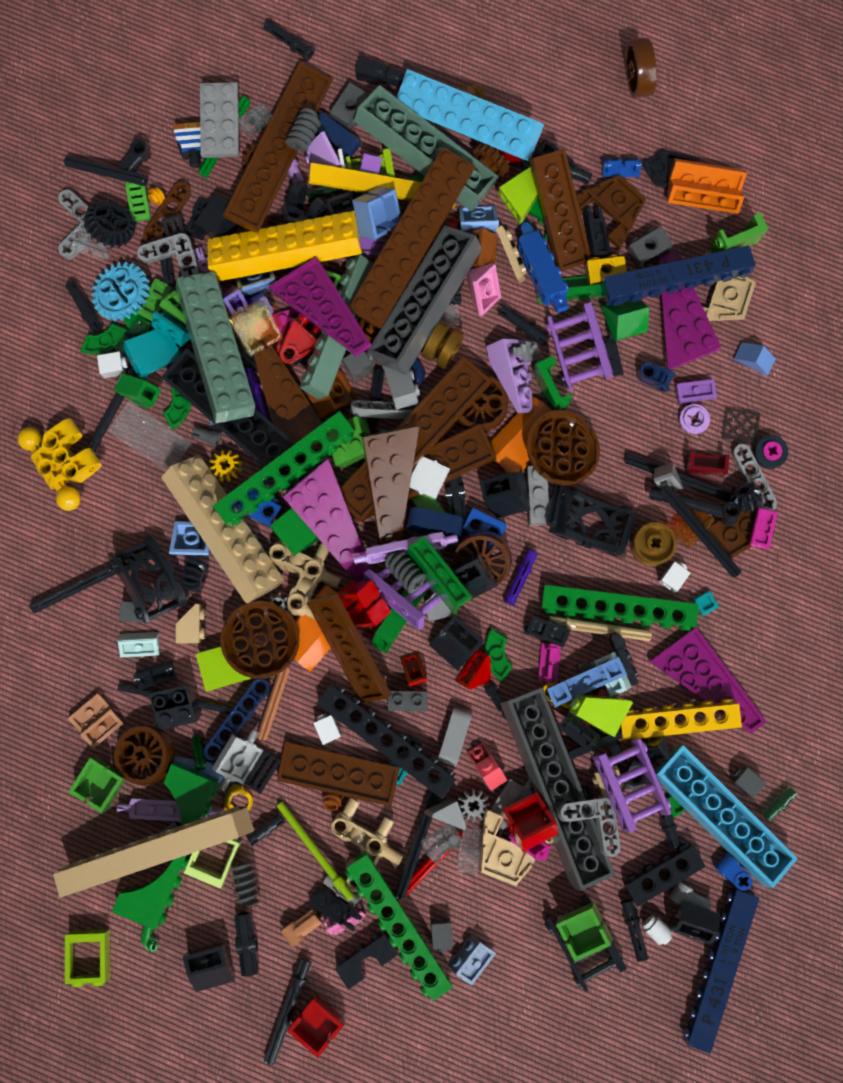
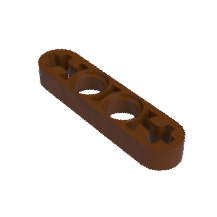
(163, 212)

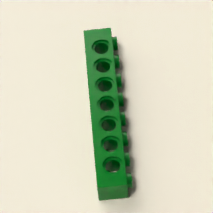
(225, 506)
(687, 611)
(439, 983)

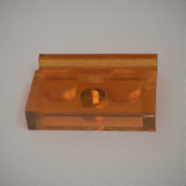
(685, 534)

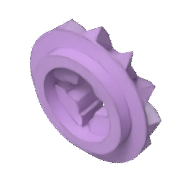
(702, 416)

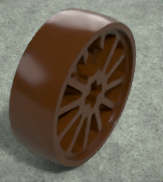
(640, 67)
(486, 408)
(498, 542)
(147, 748)

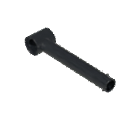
(704, 507)

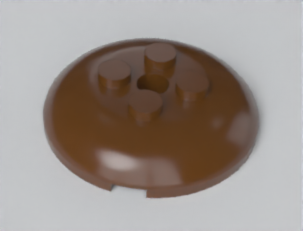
(574, 436)
(255, 621)

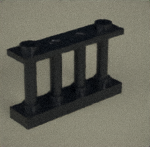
(613, 961)

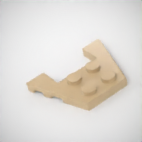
(730, 299)
(500, 856)

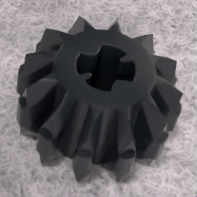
(746, 496)
(194, 575)

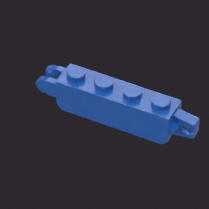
(542, 269)

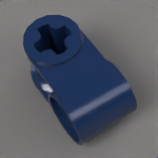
(657, 376)

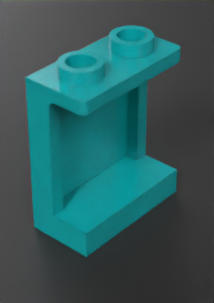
(170, 327)
(151, 353)

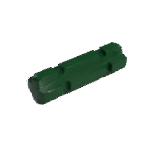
(198, 752)

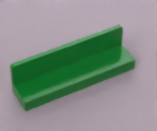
(578, 289)
(438, 574)

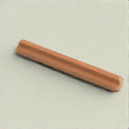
(273, 704)

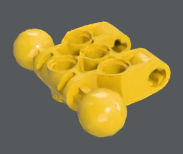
(85, 462)

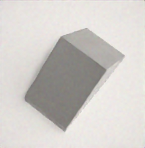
(667, 475)
(448, 812)

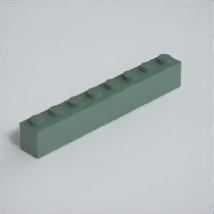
(328, 353)

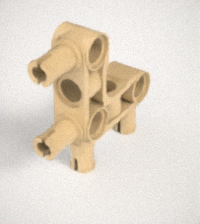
(307, 582)
(363, 837)

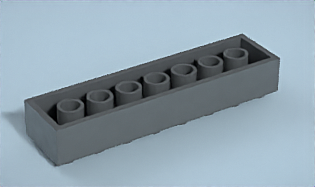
(425, 299)

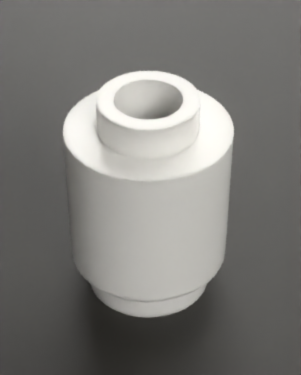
(657, 930)

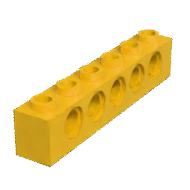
(730, 719)

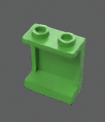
(753, 233)

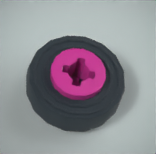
(764, 450)

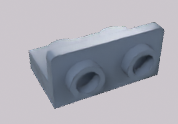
(471, 959)

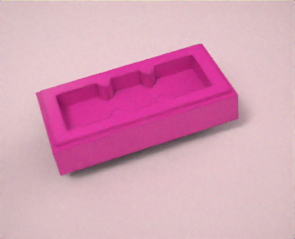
(763, 528)

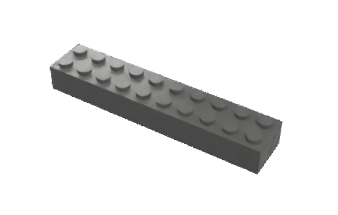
(557, 784)

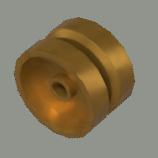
(443, 344)
(664, 541)

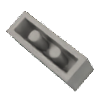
(401, 387)
(538, 497)

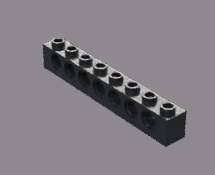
(328, 703)

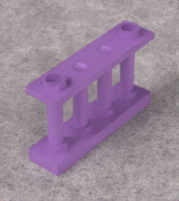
(598, 351)
(400, 603)
(620, 801)

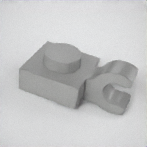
(528, 351)

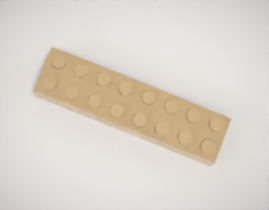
(232, 546)

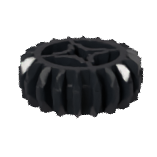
(109, 223)

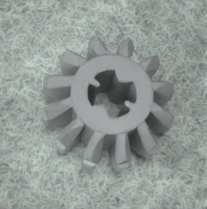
(471, 798)

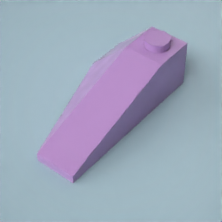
(512, 373)

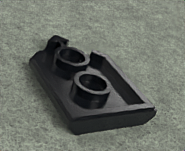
(660, 165)

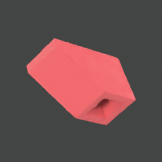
(487, 766)

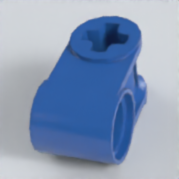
(731, 870)

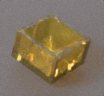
(254, 326)

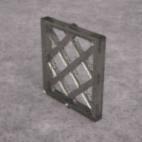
(739, 438)

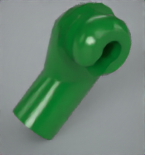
(148, 939)

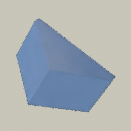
(755, 357)

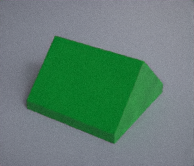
(627, 319)
(294, 532)

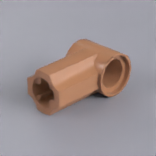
(297, 930)

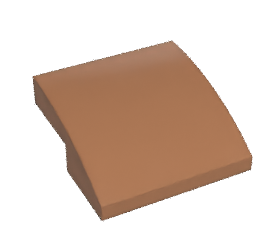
(95, 720)

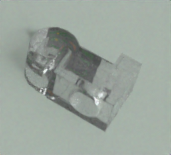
(254, 121)
(441, 842)

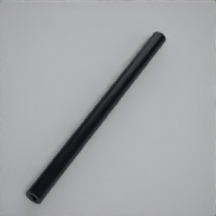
(202, 704)

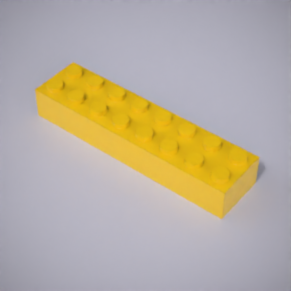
(284, 246)

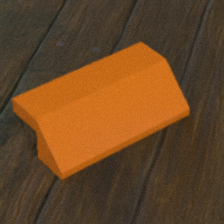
(706, 186)
(510, 442)
(312, 640)

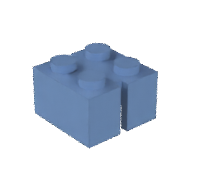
(377, 212)

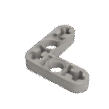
(80, 228)
(174, 249)
(597, 813)

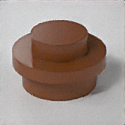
(331, 801)

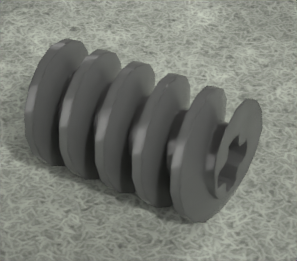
(303, 130)
(405, 571)
(245, 884)

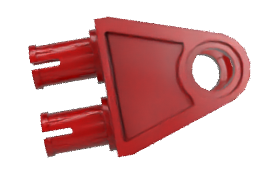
(297, 339)

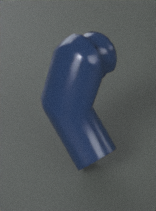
(419, 373)

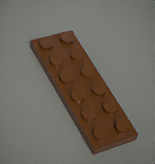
(560, 209)
(349, 648)
(338, 774)

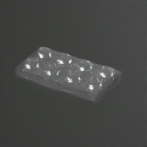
(149, 436)

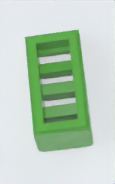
(136, 190)
(167, 306)

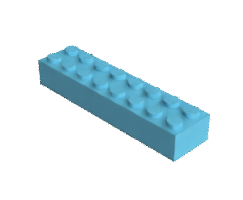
(470, 115)
(724, 817)

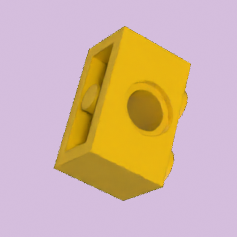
(593, 268)

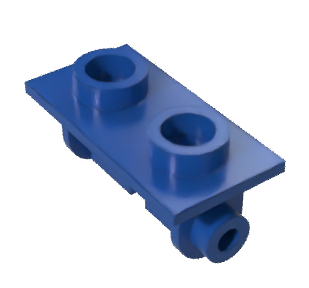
(621, 167)

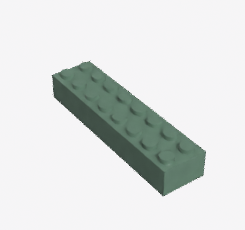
(418, 141)
(215, 347)

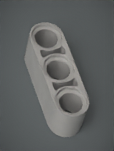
(454, 736)

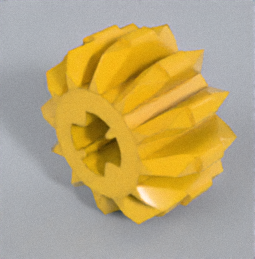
(232, 461)

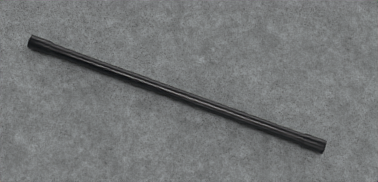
(114, 405)

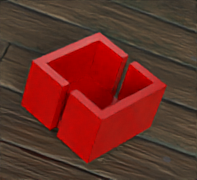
(370, 607)
(527, 822)
(315, 1024)

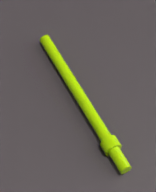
(338, 881)

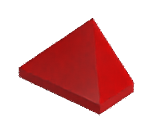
(476, 671)

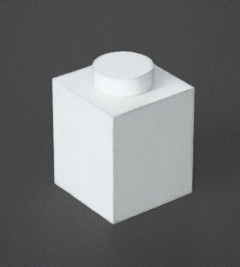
(112, 364)
(674, 576)
(327, 728)

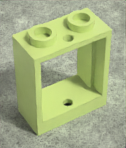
(208, 876)

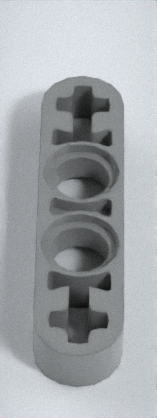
(379, 409)
(756, 477)

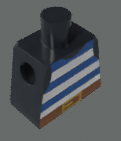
(189, 142)

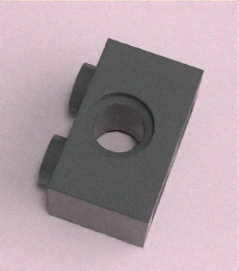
(353, 97)
(641, 255)
(358, 366)
(407, 701)

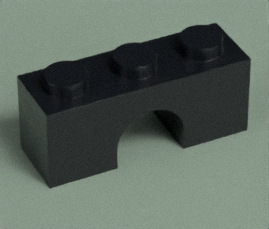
(350, 967)

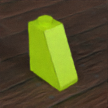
(519, 194)
(601, 711)

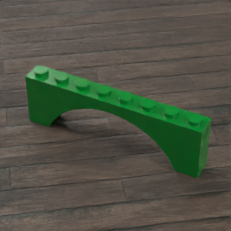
(150, 901)

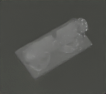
(82, 242)

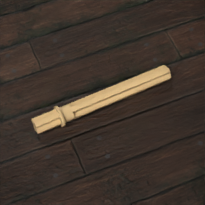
(604, 629)

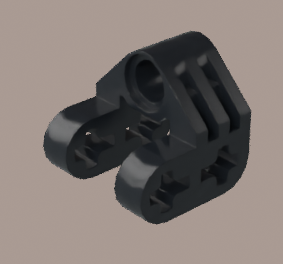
(295, 202)

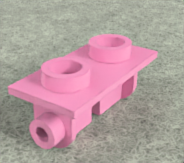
(336, 928)

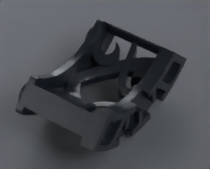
(567, 530)
(150, 551)

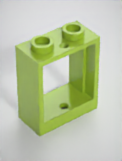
(101, 936)

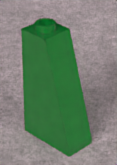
(392, 627)

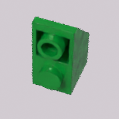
(137, 390)

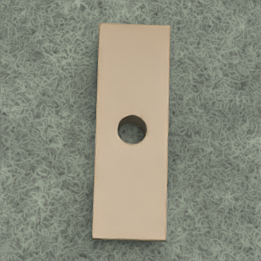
(512, 253)

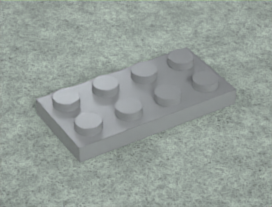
(219, 120)

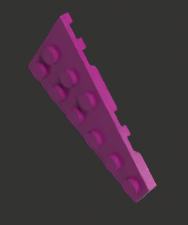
(318, 300)
(685, 324)
(324, 511)
(702, 672)

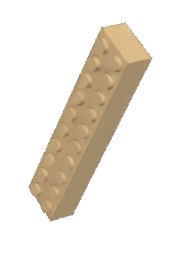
(153, 850)

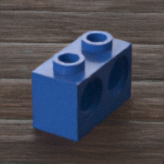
(259, 514)
(486, 523)

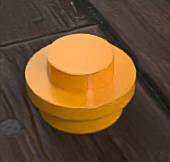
(156, 196)

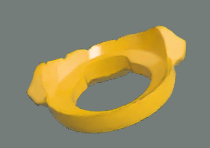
(236, 790)

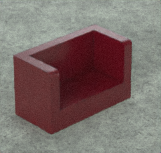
(707, 464)

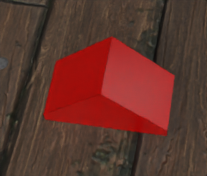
(413, 669)

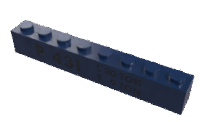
(678, 275)
(720, 970)

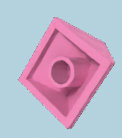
(484, 287)

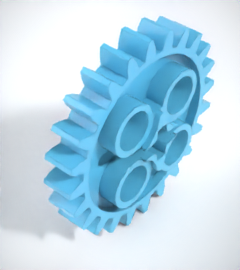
(109, 299)

